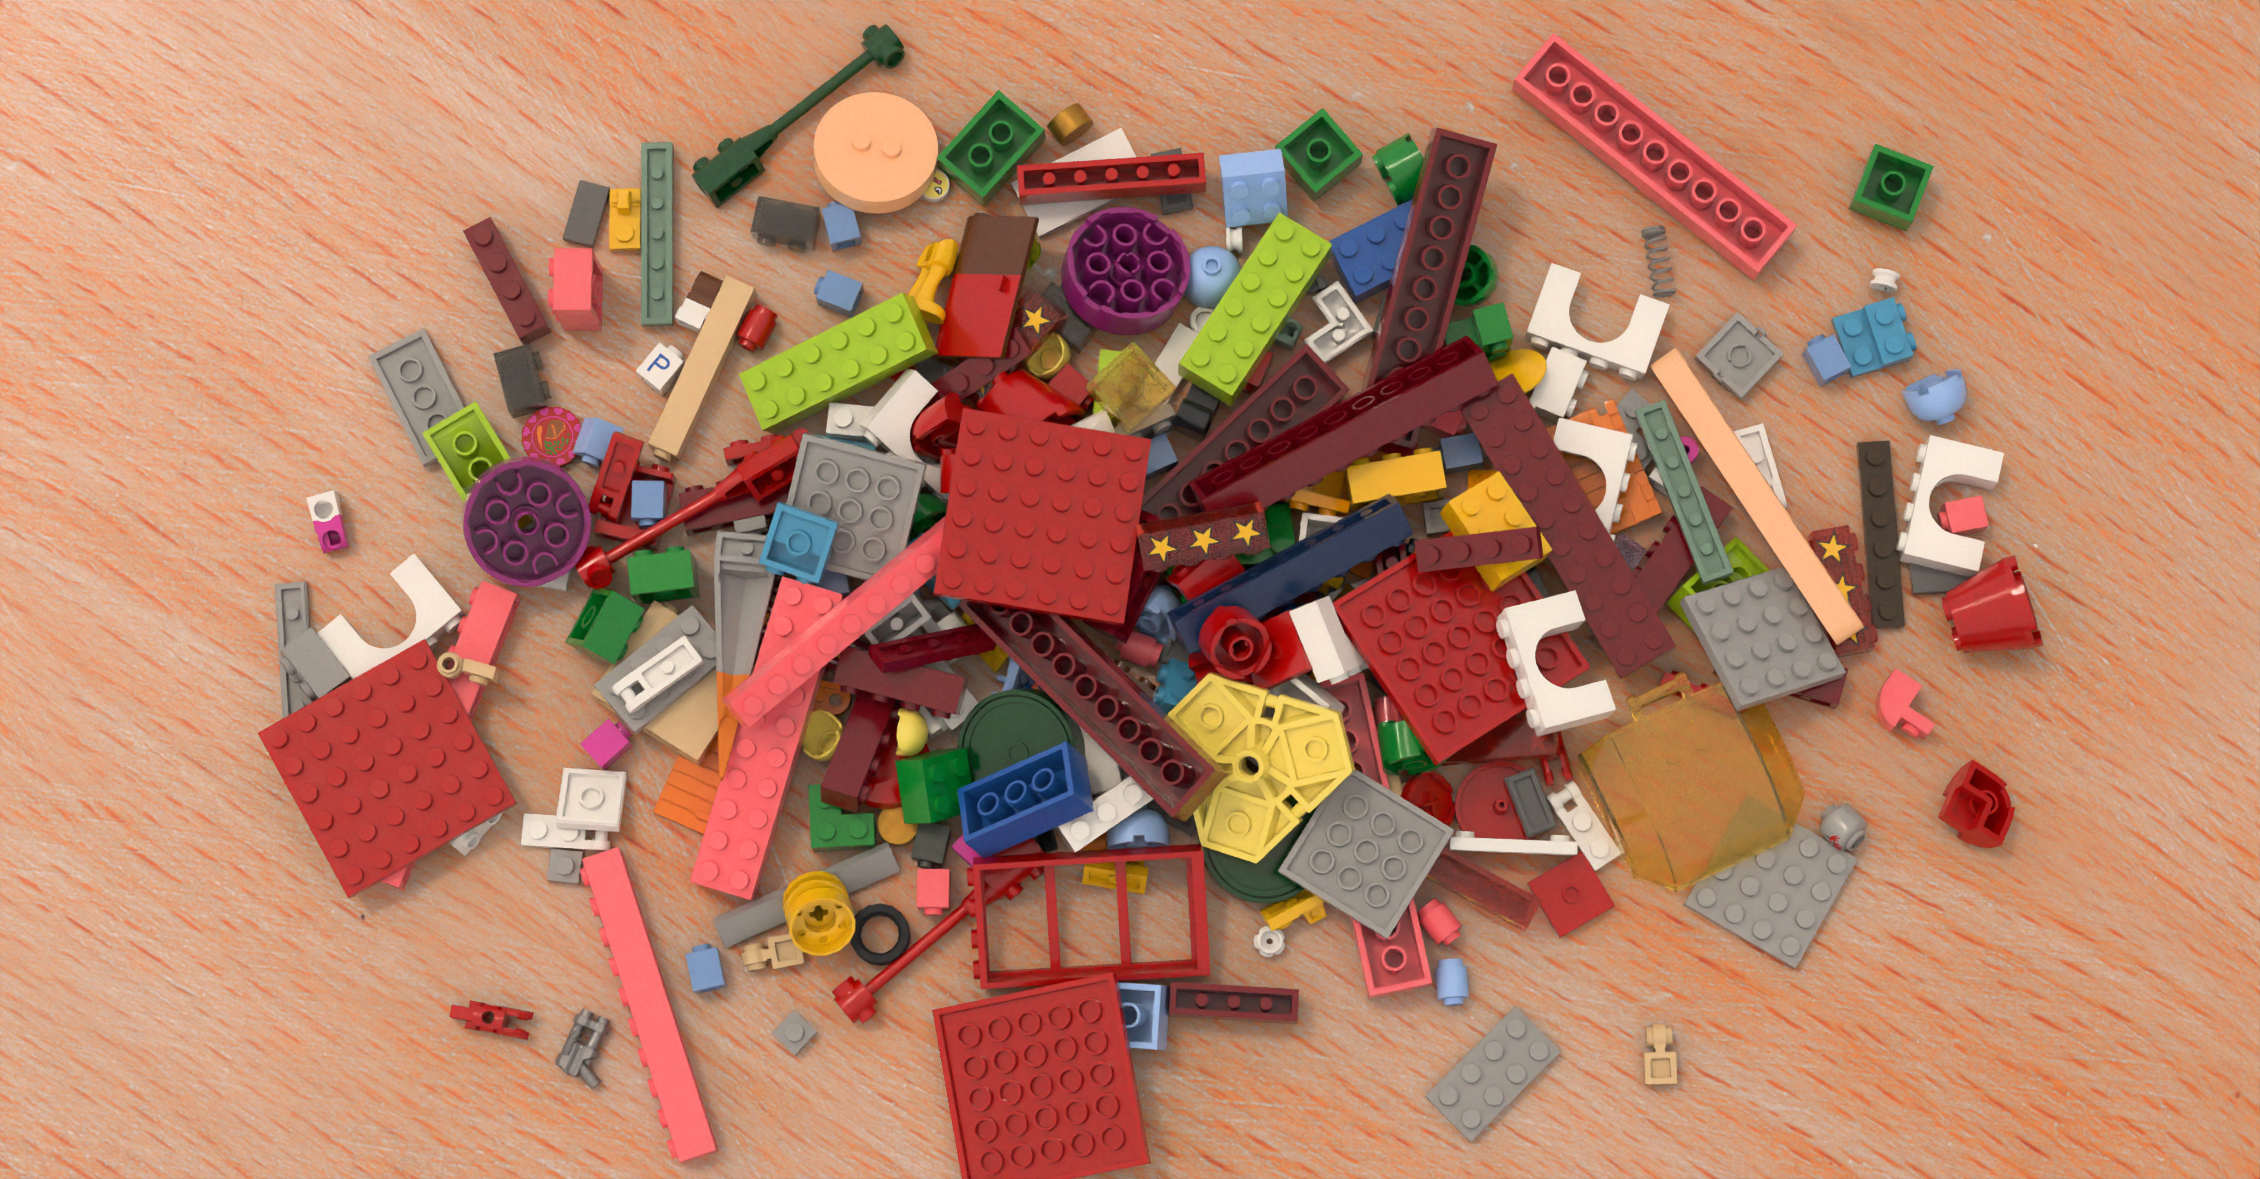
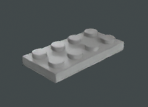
(417, 387)
(702, 639)
(1492, 1074)

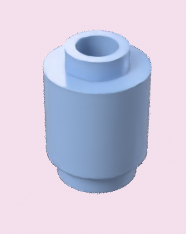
(1452, 982)

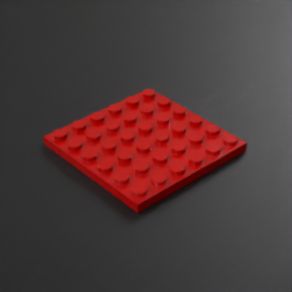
(1042, 517)
(1440, 650)
(387, 768)
(1042, 1083)

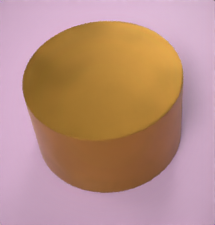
(1070, 124)
(894, 830)

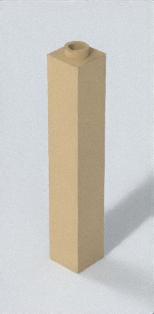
(701, 370)

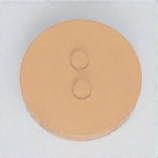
(875, 152)

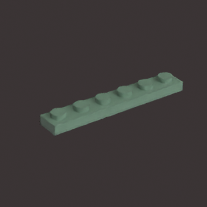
(657, 234)
(1684, 492)

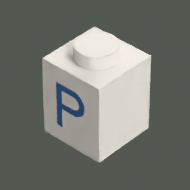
(661, 368)

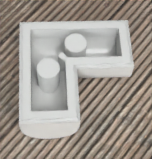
(1345, 324)

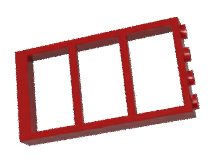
(1197, 966)

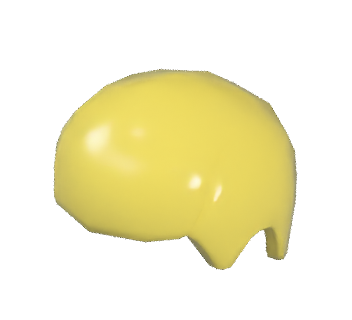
(1050, 357)
(911, 732)
(822, 735)

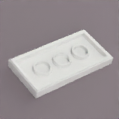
(1058, 215)

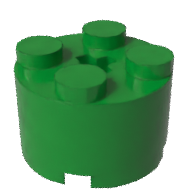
(1402, 164)
(1402, 750)

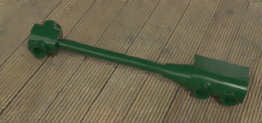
(739, 159)

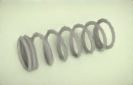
(1650, 234)

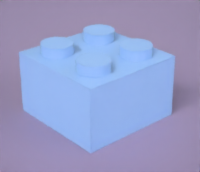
(1253, 187)
(1146, 1014)

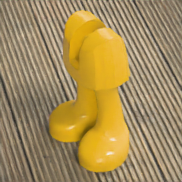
(935, 264)

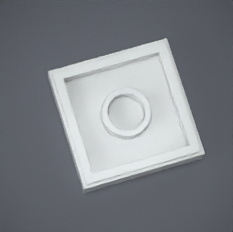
(591, 799)

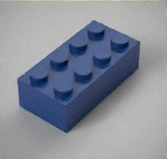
(1369, 253)
(1025, 800)

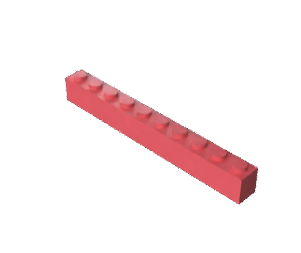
(836, 629)
(481, 641)
(649, 1004)

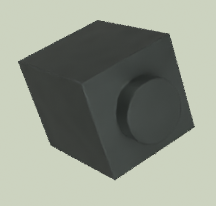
(931, 845)

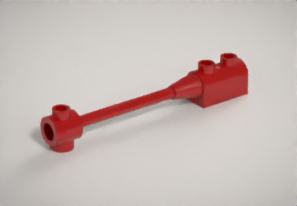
(758, 473)
(857, 999)

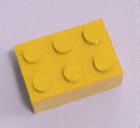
(1405, 478)
(1492, 508)

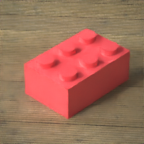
(576, 289)

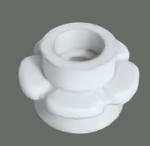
(1267, 950)

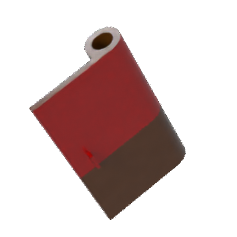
(985, 288)

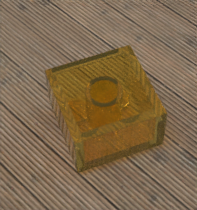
(1130, 388)

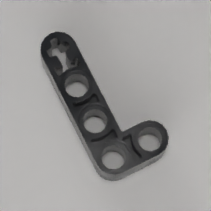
(1196, 413)

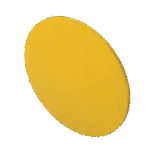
(1525, 364)

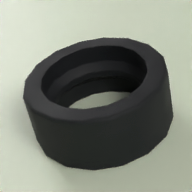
(903, 938)

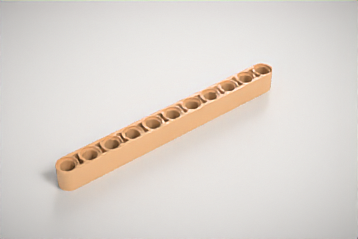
(1757, 496)

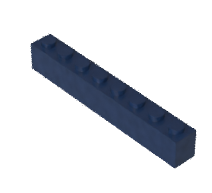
(1298, 568)

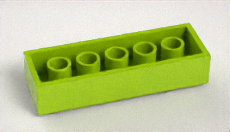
(1254, 309)
(838, 363)

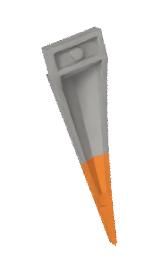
(741, 606)

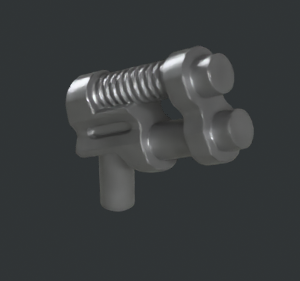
(576, 1057)

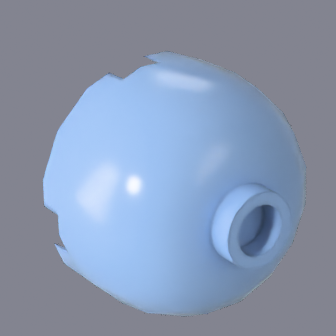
(1210, 275)
(1937, 396)
(1154, 619)
(1139, 829)

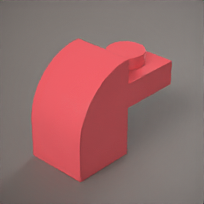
(1894, 703)

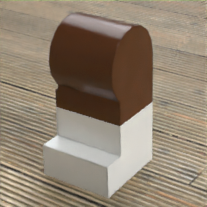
(698, 302)

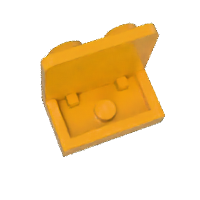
(1322, 496)

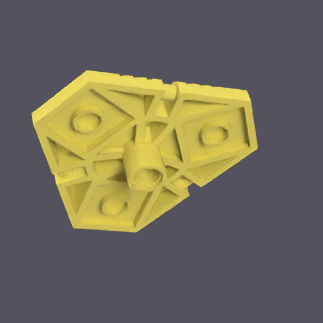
(1297, 752)

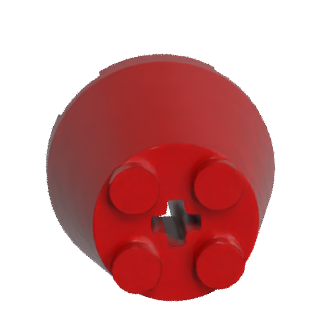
(1030, 398)
(1993, 611)

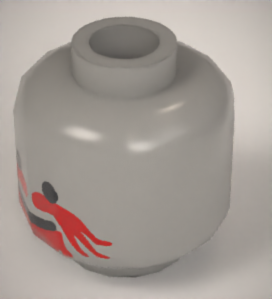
(1843, 827)

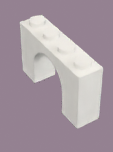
(1626, 354)
(892, 420)
(1609, 451)
(1924, 539)
(434, 616)
(1325, 641)
(1548, 705)
(1108, 811)

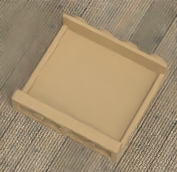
(693, 719)

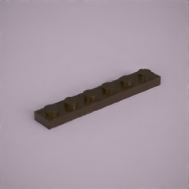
(1880, 534)

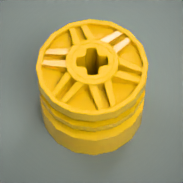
(818, 913)

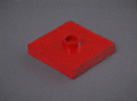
(1287, 656)
(1571, 894)

